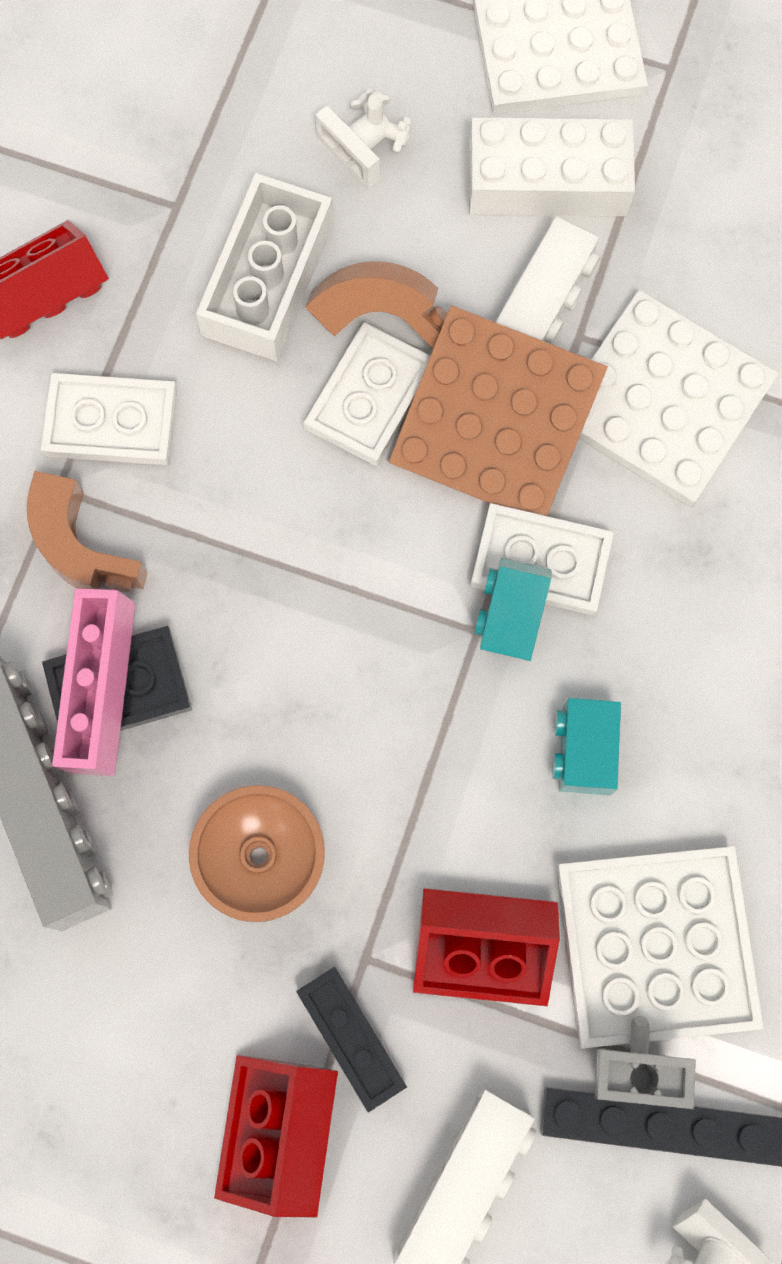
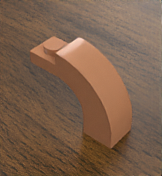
(377, 288)
(52, 518)

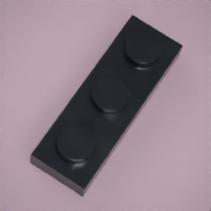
(351, 1039)

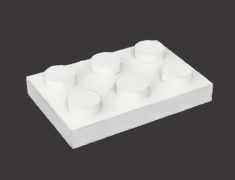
(368, 394)
(109, 419)
(572, 551)

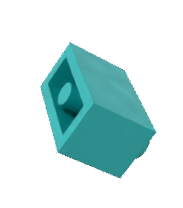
(514, 608)
(588, 746)

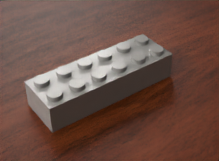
(42, 815)

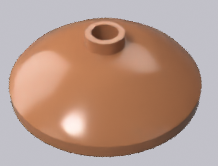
(235, 828)

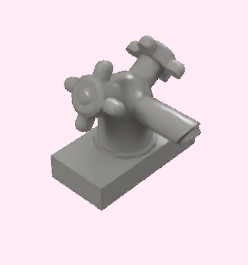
(643, 1076)

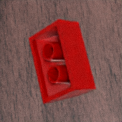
(45, 276)
(486, 947)
(276, 1137)

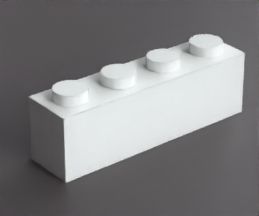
(551, 281)
(467, 1183)

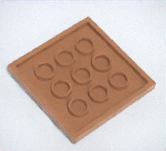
(497, 413)

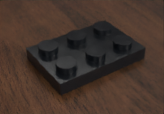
(153, 680)

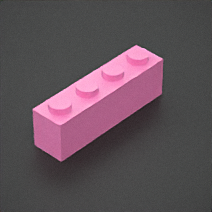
(94, 682)

